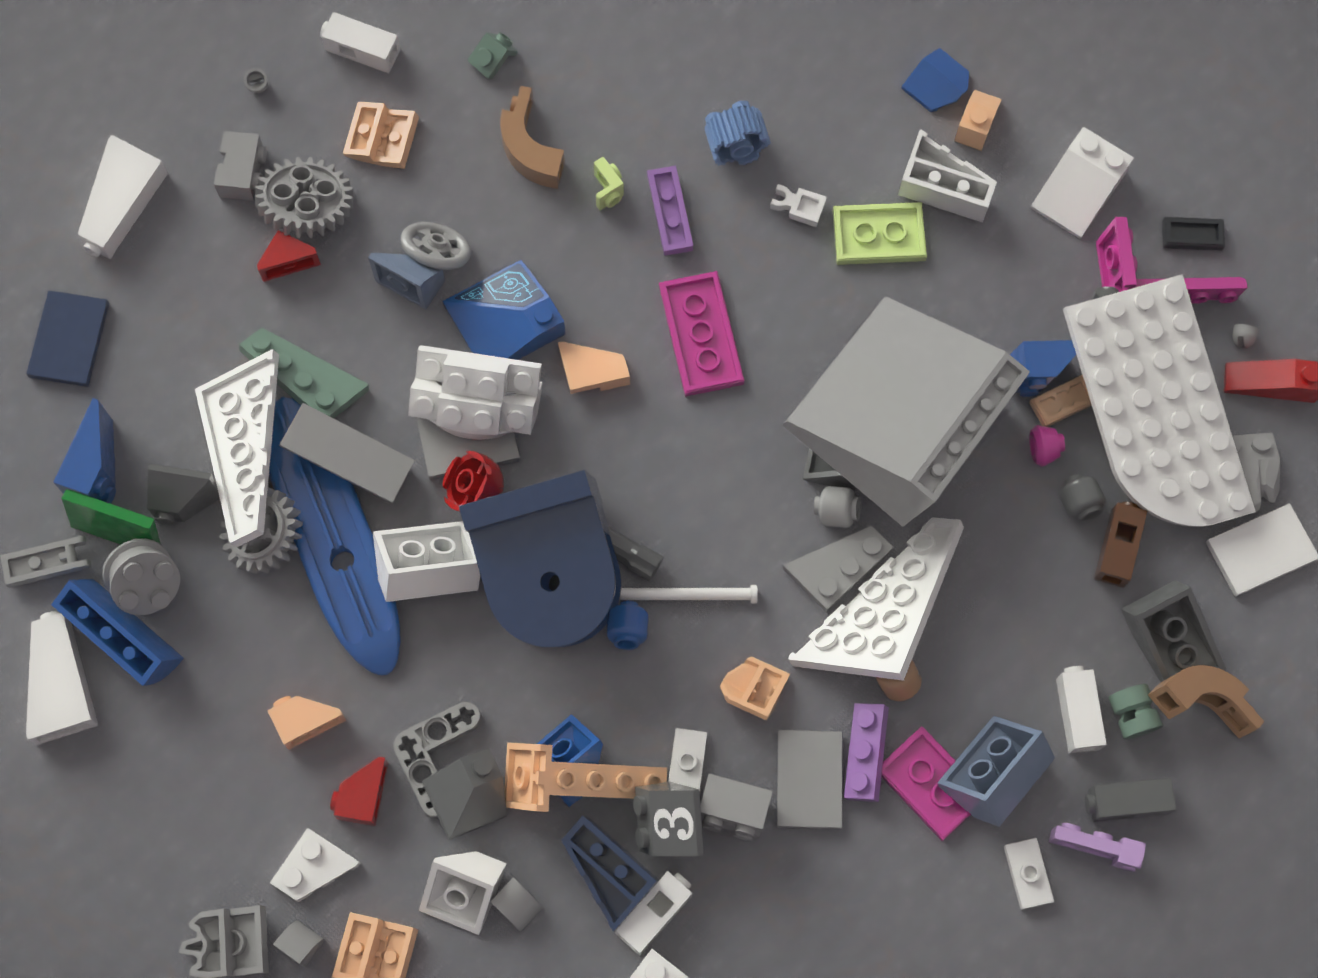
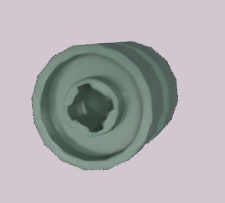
(1135, 711)

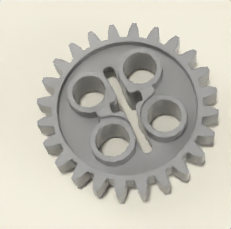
(304, 197)

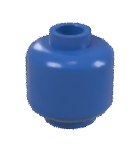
(627, 625)

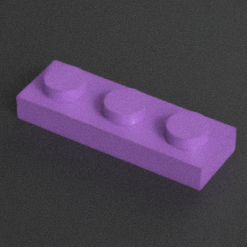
(670, 210)
(866, 752)

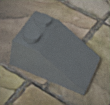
(1172, 630)

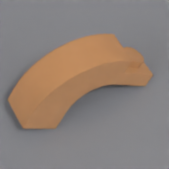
(532, 160)
(1212, 688)

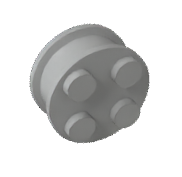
(141, 576)

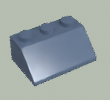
(997, 769)

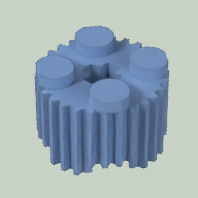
(736, 134)

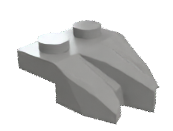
(1260, 465)
(229, 943)

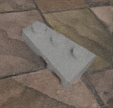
(838, 566)

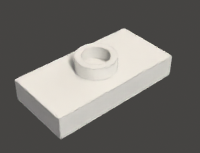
(687, 757)
(1028, 874)

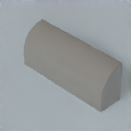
(347, 453)

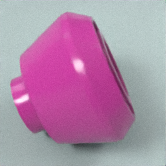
(1045, 444)

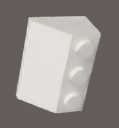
(425, 561)

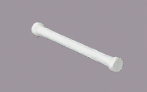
(690, 594)

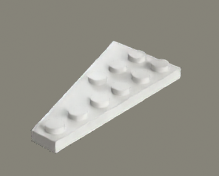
(238, 432)

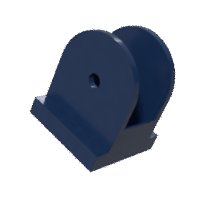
(543, 533)

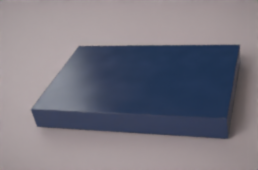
(68, 338)

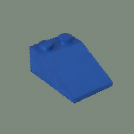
(91, 457)

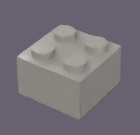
(734, 807)

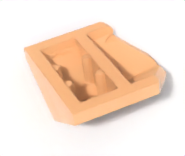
(754, 687)

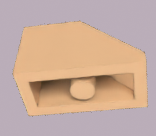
(977, 120)
(302, 719)

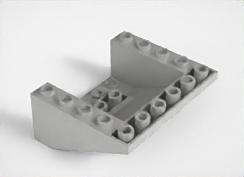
(905, 406)

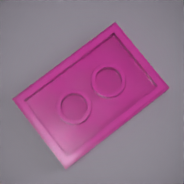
(914, 776)

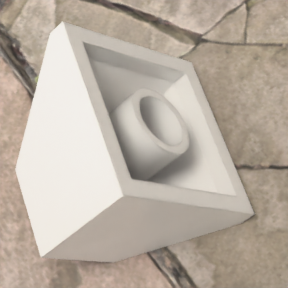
(462, 889)

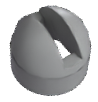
(255, 75)
(1244, 335)

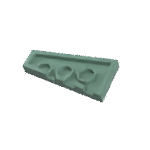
(306, 375)

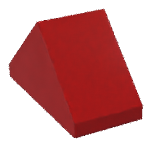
(286, 256)

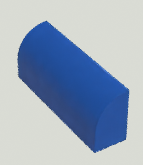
(116, 631)

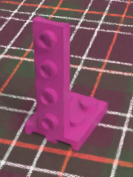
(1120, 266)

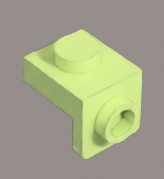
(610, 179)

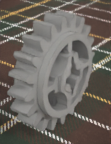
(276, 540)

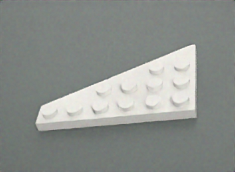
(886, 619)

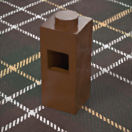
(1121, 544)

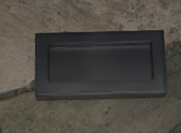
(1193, 233)

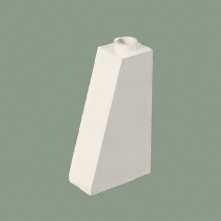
(119, 196)
(57, 683)

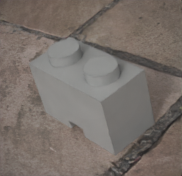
(241, 165)

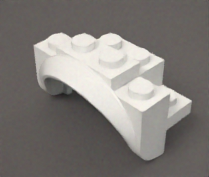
(474, 393)

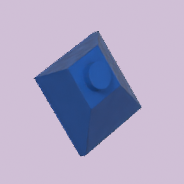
(573, 744)

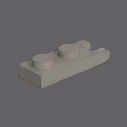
(43, 562)

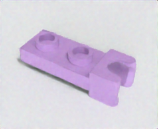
(1125, 853)

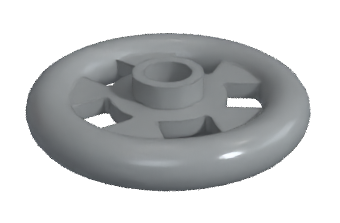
(435, 246)

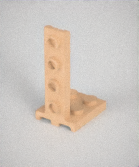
(533, 777)

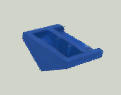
(937, 81)

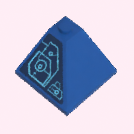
(506, 314)

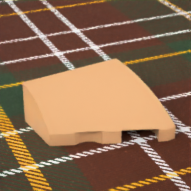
(592, 368)

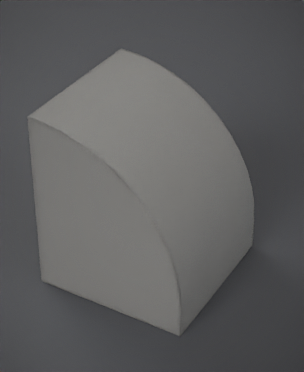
(516, 904)
(299, 942)

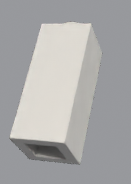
(360, 42)
(1080, 710)
(654, 912)

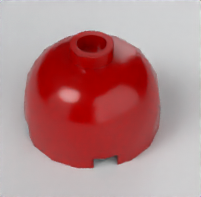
(472, 479)

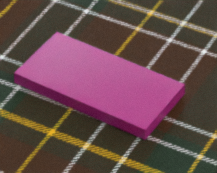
(701, 333)

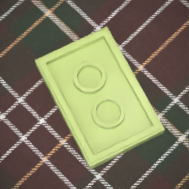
(879, 233)

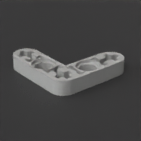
(427, 745)

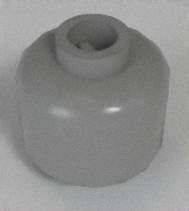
(837, 507)

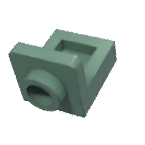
(492, 53)

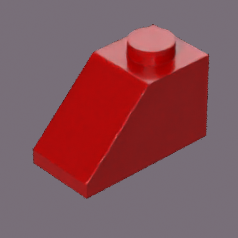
(361, 794)

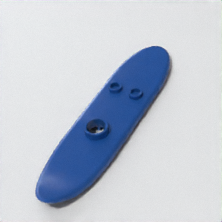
(333, 525)

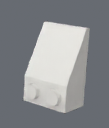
(1082, 182)

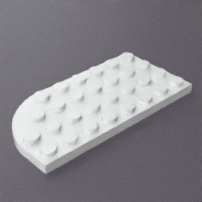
(1159, 404)

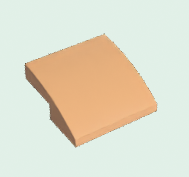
(381, 135)
(374, 949)

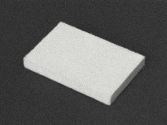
(1262, 550)

